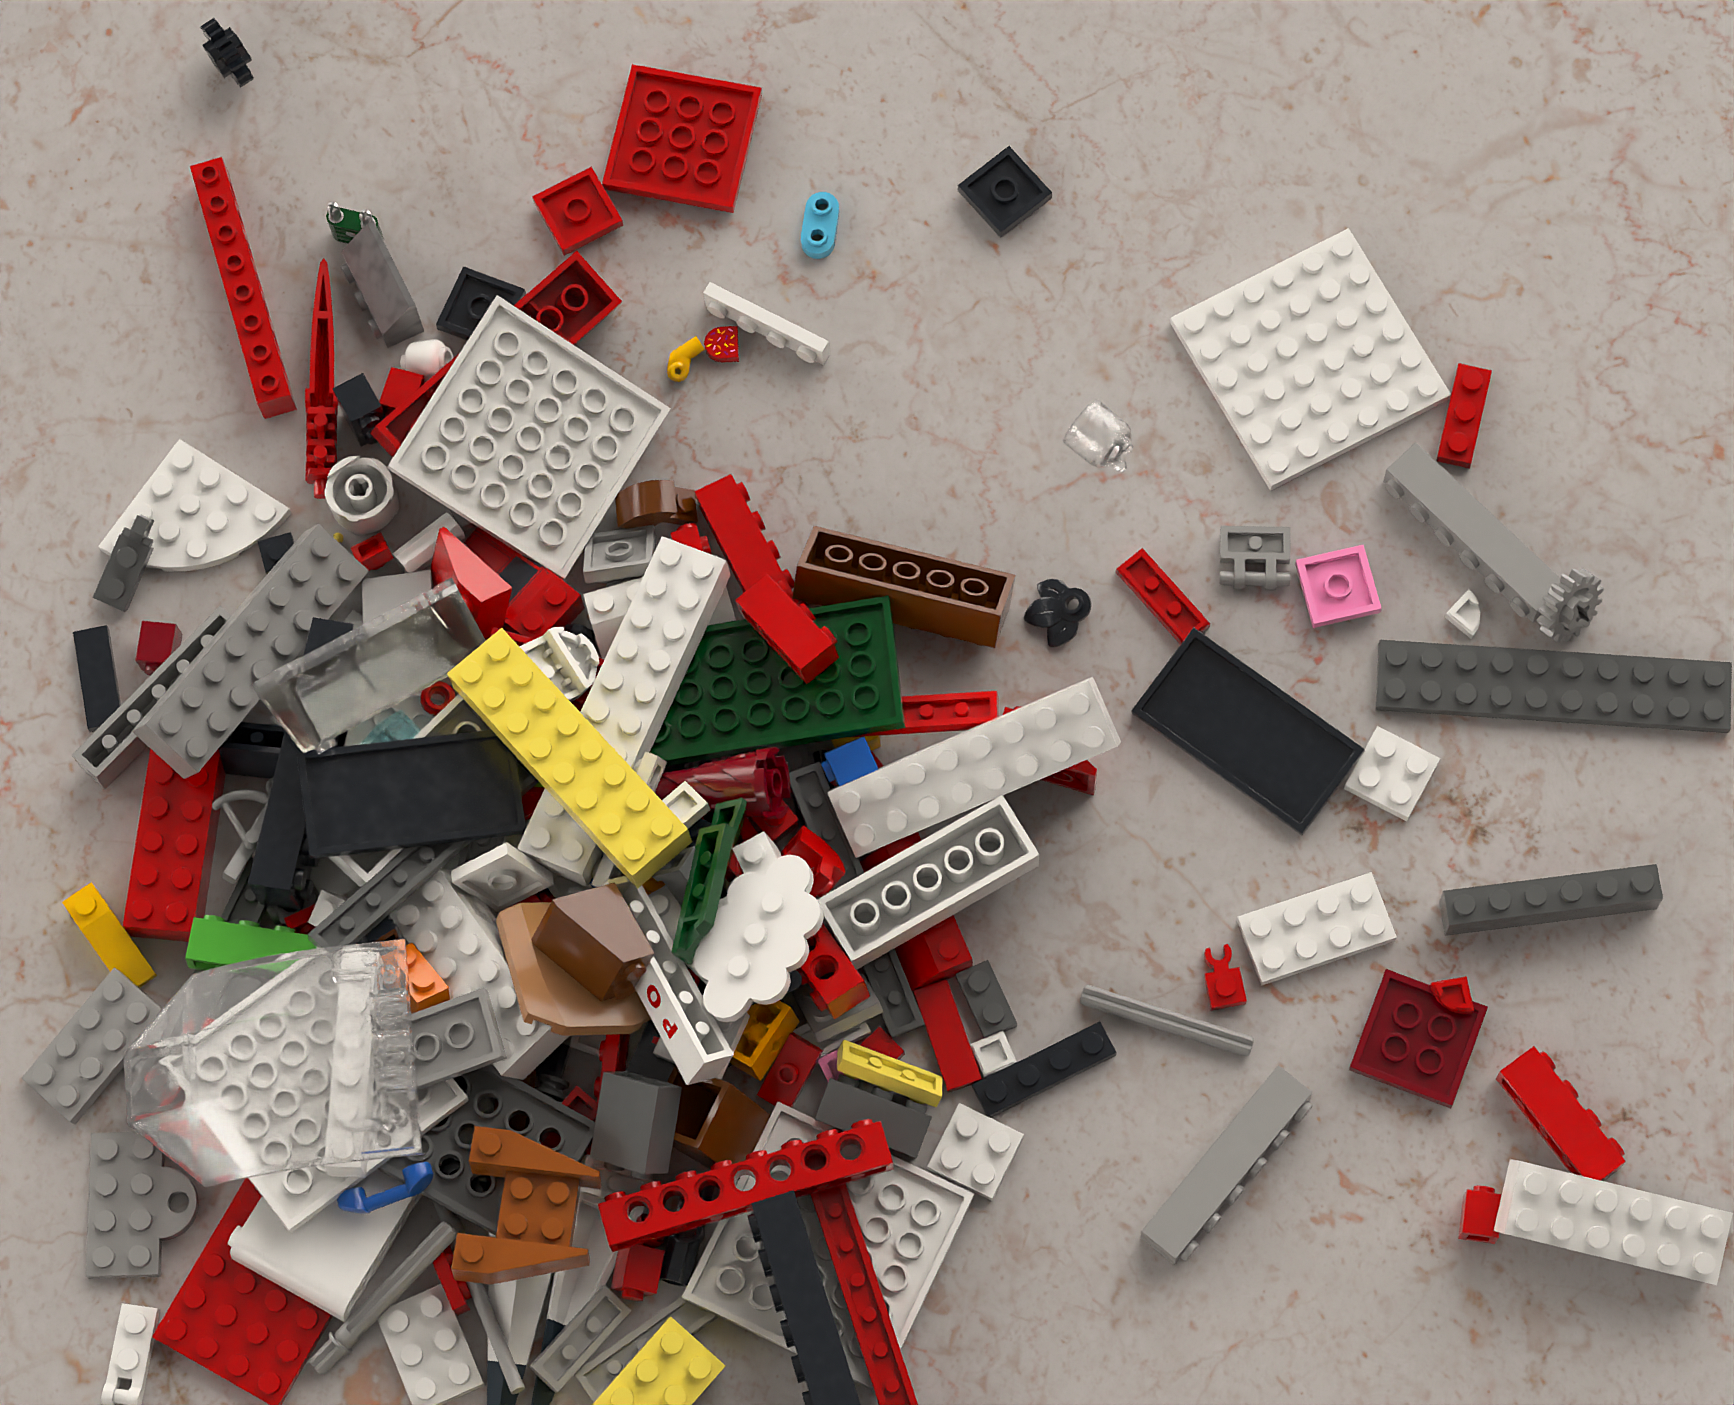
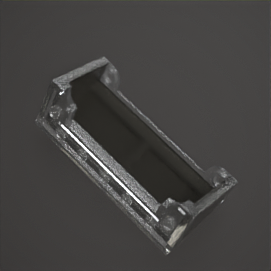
(371, 667)

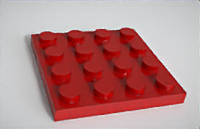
(682, 138)

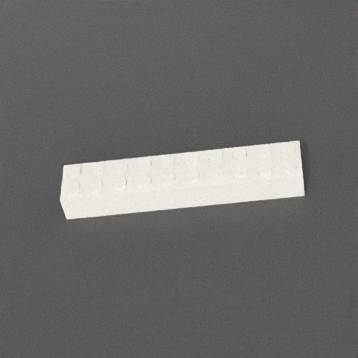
(635, 687)

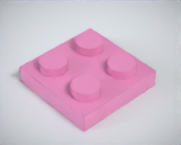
(1338, 586)

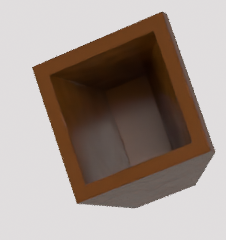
(595, 941)
(716, 1121)

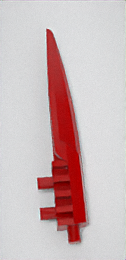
(320, 398)

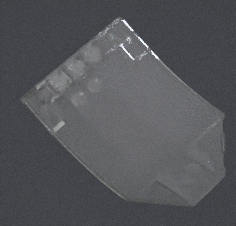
(281, 1065)

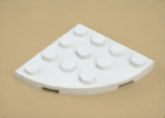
(199, 513)

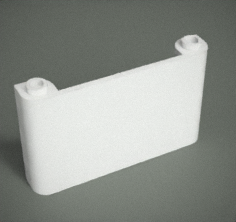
(328, 1255)

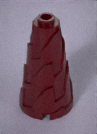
(753, 776)

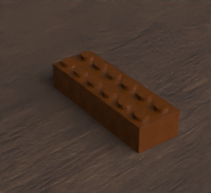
(922, 588)

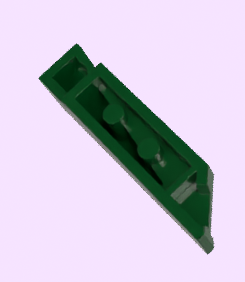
(706, 877)

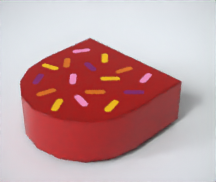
(722, 344)

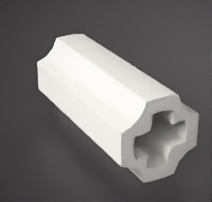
(419, 551)

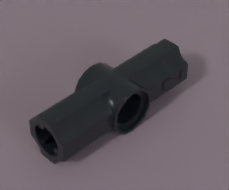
(682, 1252)

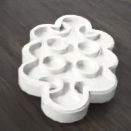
(758, 938)

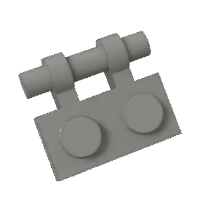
(1254, 546)

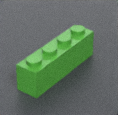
(222, 943)

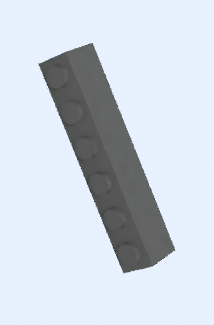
(1550, 899)

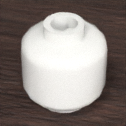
(426, 357)

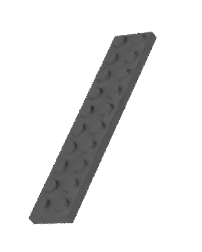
(1554, 686)

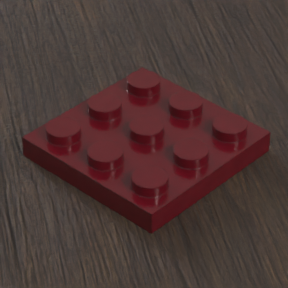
(1416, 1040)

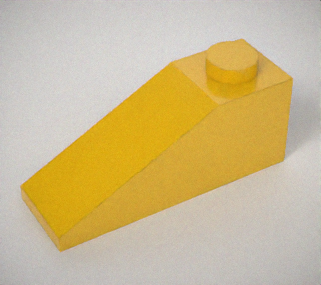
(107, 935)

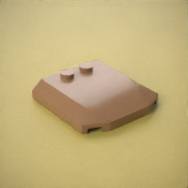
(549, 992)

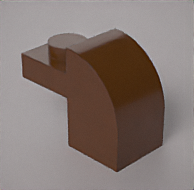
(655, 503)

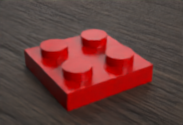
(577, 211)

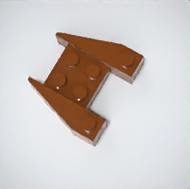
(534, 1213)

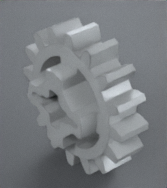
(1570, 605)

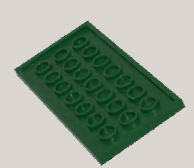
(749, 699)

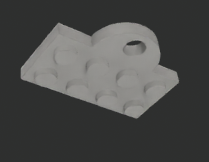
(132, 1206)

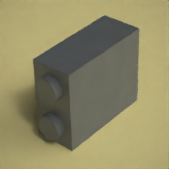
(635, 1123)

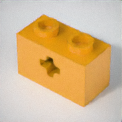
(763, 1037)

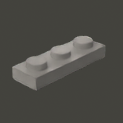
(580, 1339)

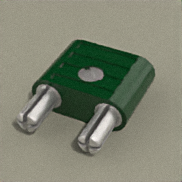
(348, 223)

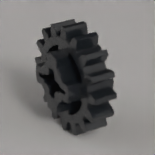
(227, 52)

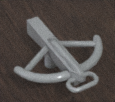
(250, 838)

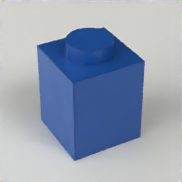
(849, 762)

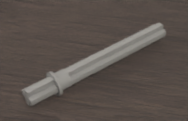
(391, 1289)

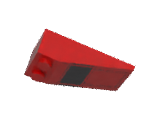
(537, 596)

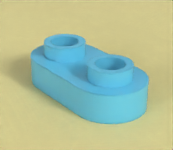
(820, 223)

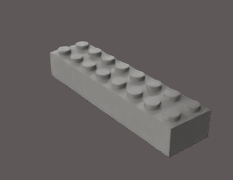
(257, 639)

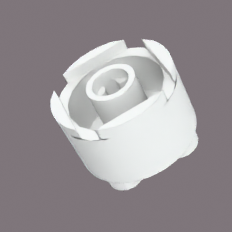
(363, 513)

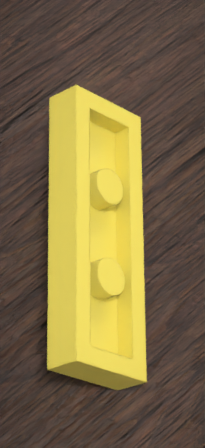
(889, 1073)

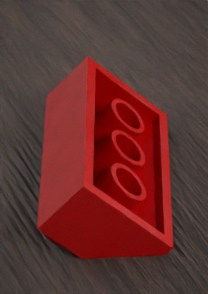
(935, 952)

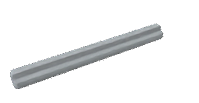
(1166, 1020)

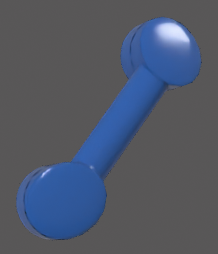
(416, 1178)

